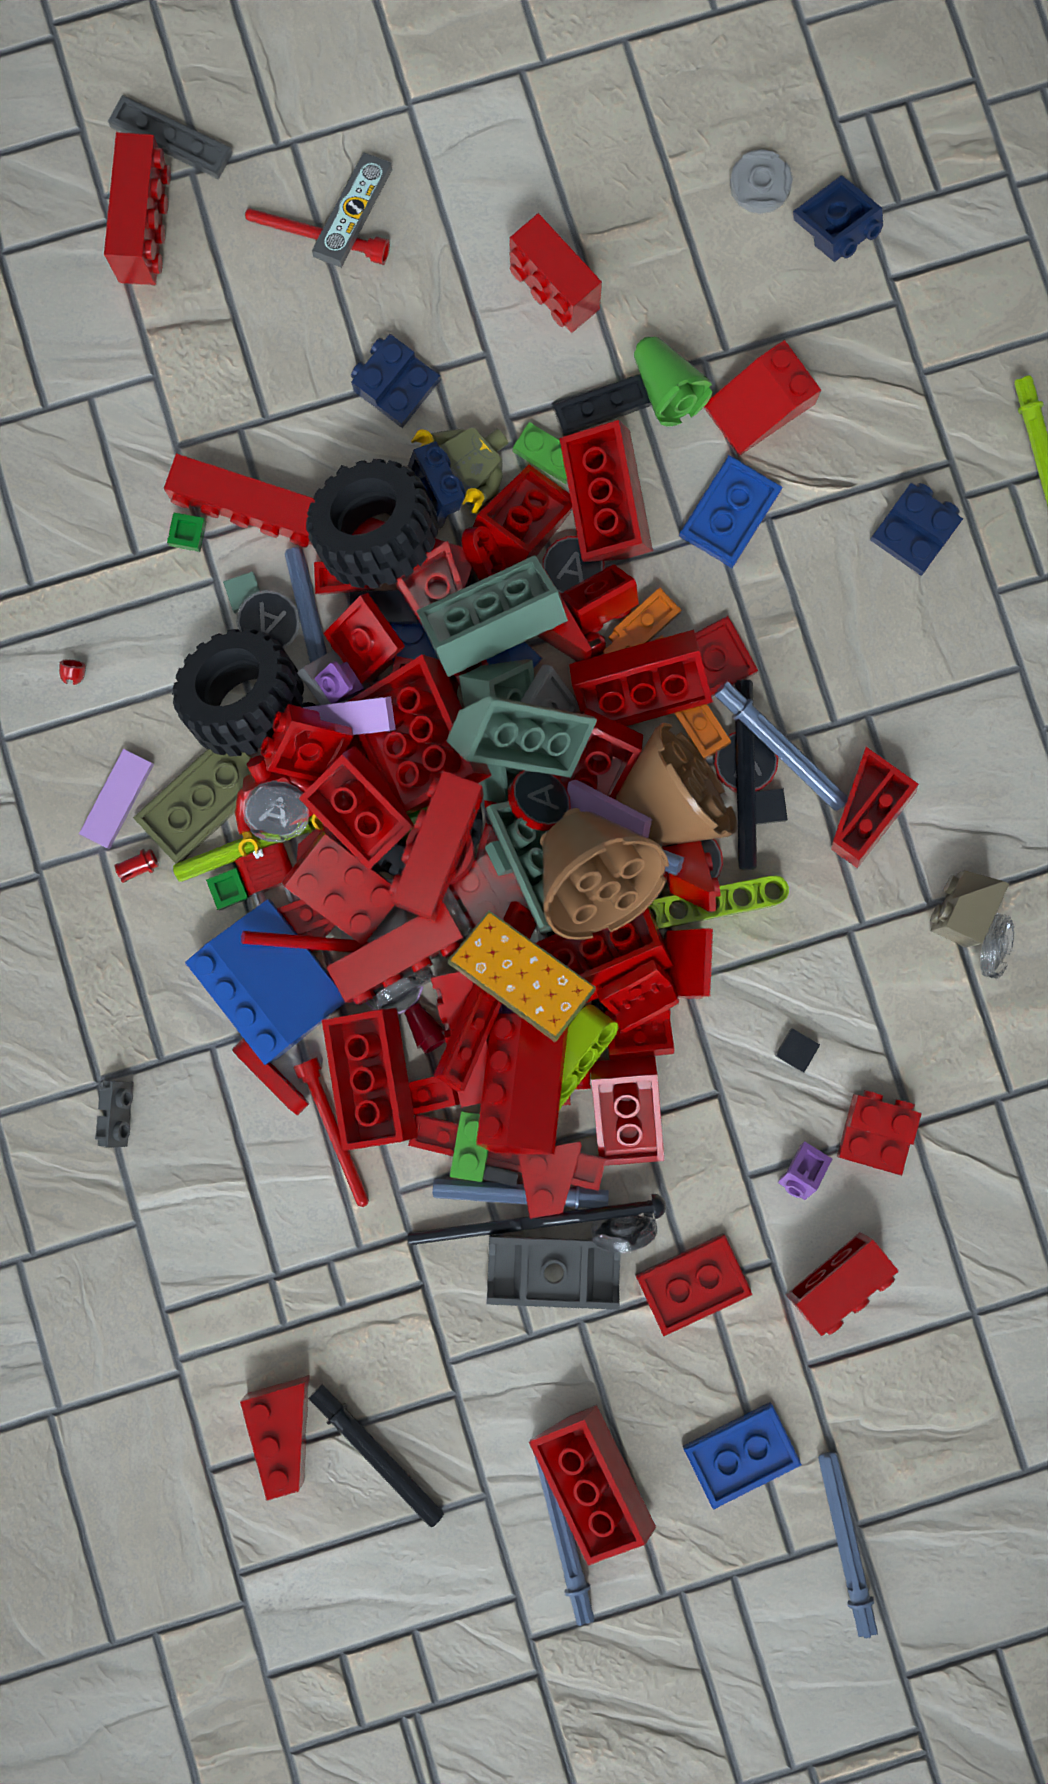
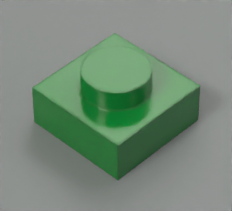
(186, 532)
(227, 889)

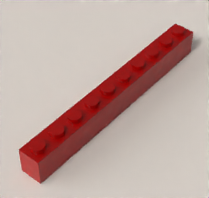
(261, 505)

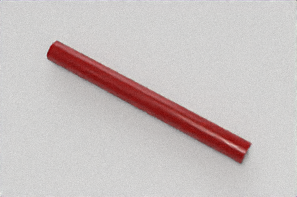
(300, 941)

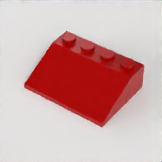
(418, 748)

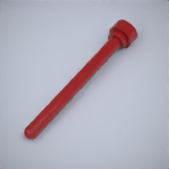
(375, 249)
(310, 1074)

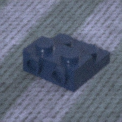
(840, 218)
(394, 380)
(434, 470)
(917, 527)

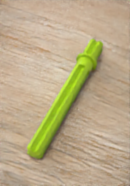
(1035, 426)
(221, 856)

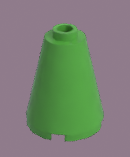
(670, 381)

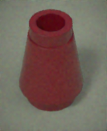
(425, 1030)

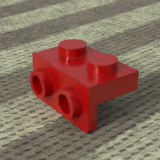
(639, 995)
(645, 1040)

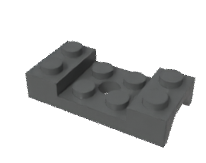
(519, 1279)

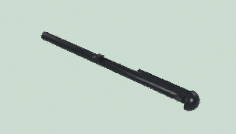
(656, 1206)

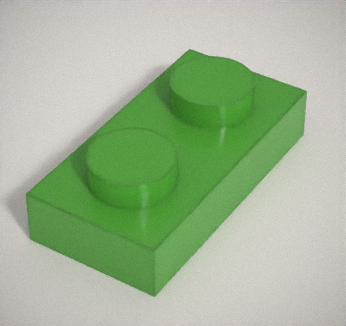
(542, 451)
(468, 1157)

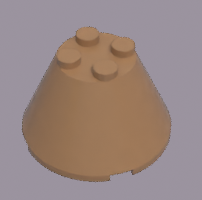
(677, 791)
(597, 874)

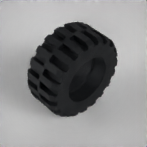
(359, 495)
(219, 668)

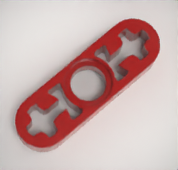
(272, 1078)

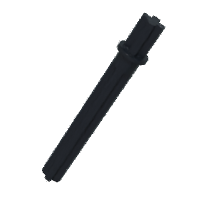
(376, 1455)

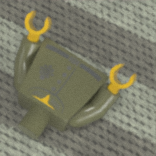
(471, 460)

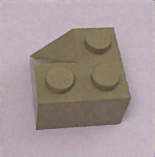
(968, 908)

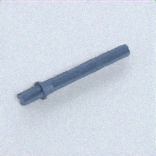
(305, 603)
(780, 745)
(505, 1193)
(573, 1574)
(860, 1600)

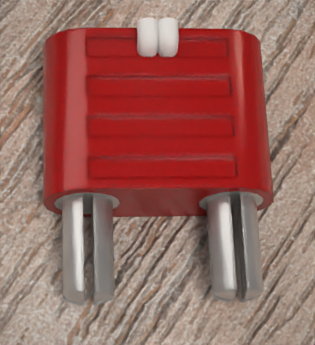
(265, 871)

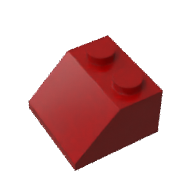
(601, 598)

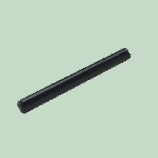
(746, 787)

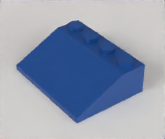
(266, 990)

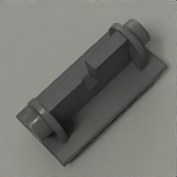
(114, 1128)

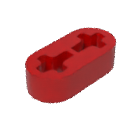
(482, 551)

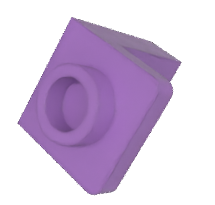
(338, 682)
(805, 1171)

